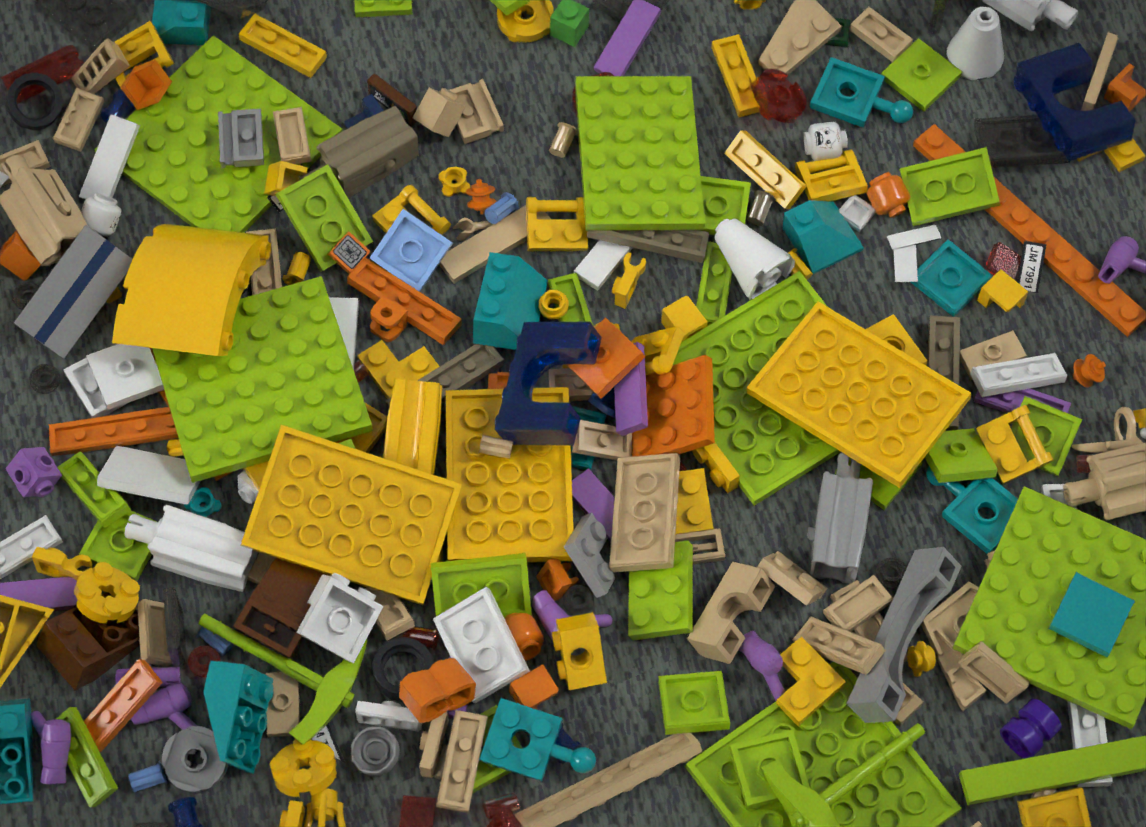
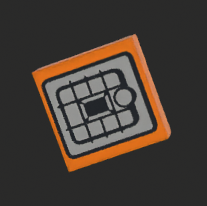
(349, 252)

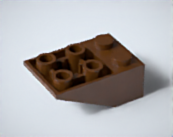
(279, 606)
(85, 648)

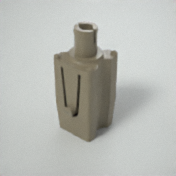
(369, 150)

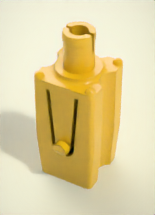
(414, 424)

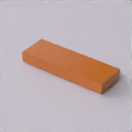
(122, 703)

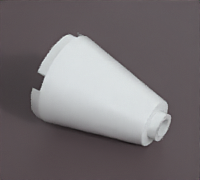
(978, 45)
(752, 257)

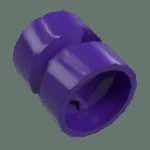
(1033, 726)

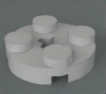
(179, 768)

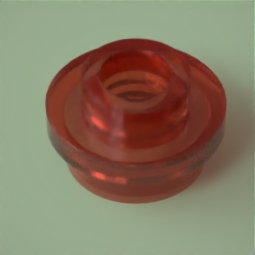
(198, 669)

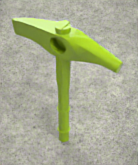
(332, 689)
(812, 809)

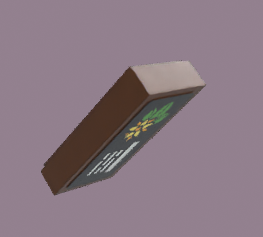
(390, 97)

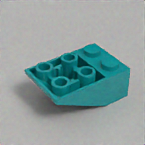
(237, 711)
(16, 751)

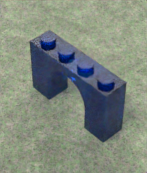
(1073, 131)
(538, 350)

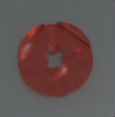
(778, 97)

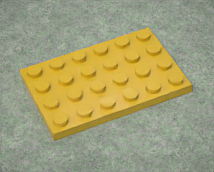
(859, 394)
(504, 501)
(351, 514)

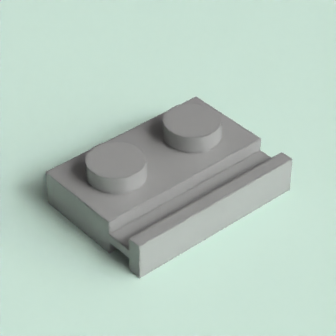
(241, 138)

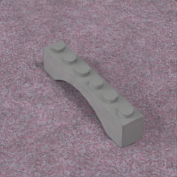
(924, 583)

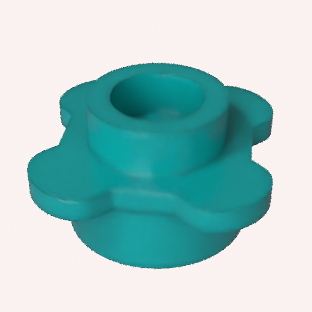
(205, 496)

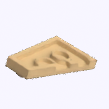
(799, 36)

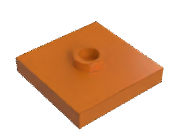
(613, 362)

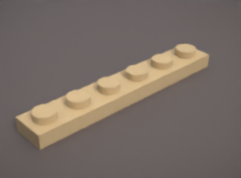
(611, 781)

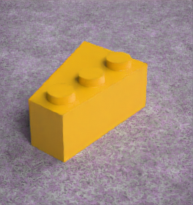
(18, 628)

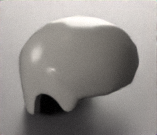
(376, 744)

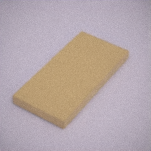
(645, 512)

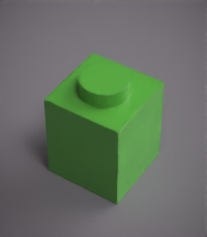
(569, 22)

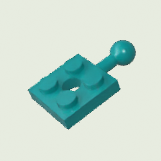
(855, 108)
(964, 510)
(534, 758)

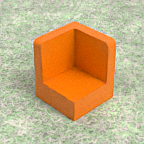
(146, 84)
(1125, 89)
(18, 257)
(533, 688)

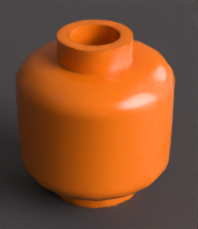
(888, 194)
(526, 634)

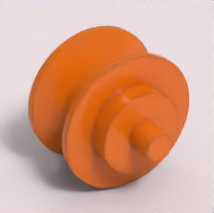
(480, 196)
(1089, 370)

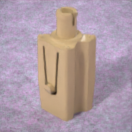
(41, 210)
(1114, 482)

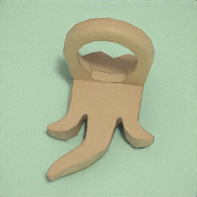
(1131, 437)

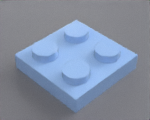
(411, 250)

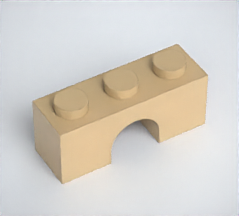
(739, 590)

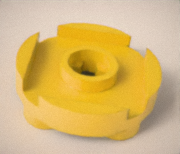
(527, 29)
(111, 580)
(296, 755)

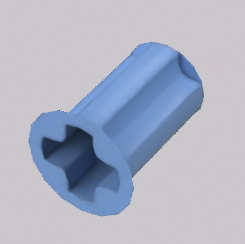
(501, 208)
(215, 641)
(147, 777)

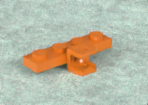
(401, 304)

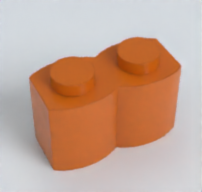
(437, 690)

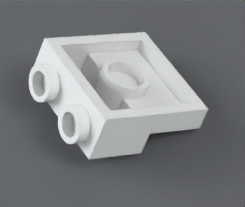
(339, 616)

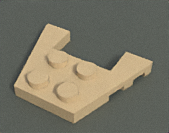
(942, 629)

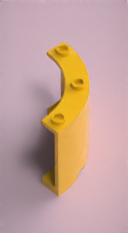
(187, 288)

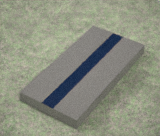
(74, 292)

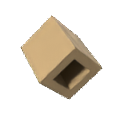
(439, 111)

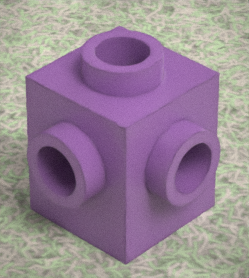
(33, 472)

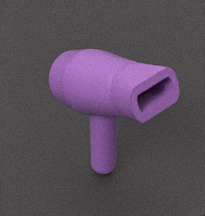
(1119, 258)
(549, 611)
(765, 660)
(166, 703)
(55, 747)

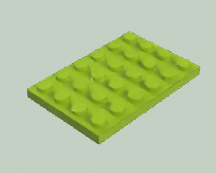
(639, 153)

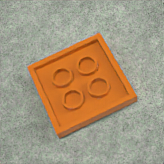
(678, 410)

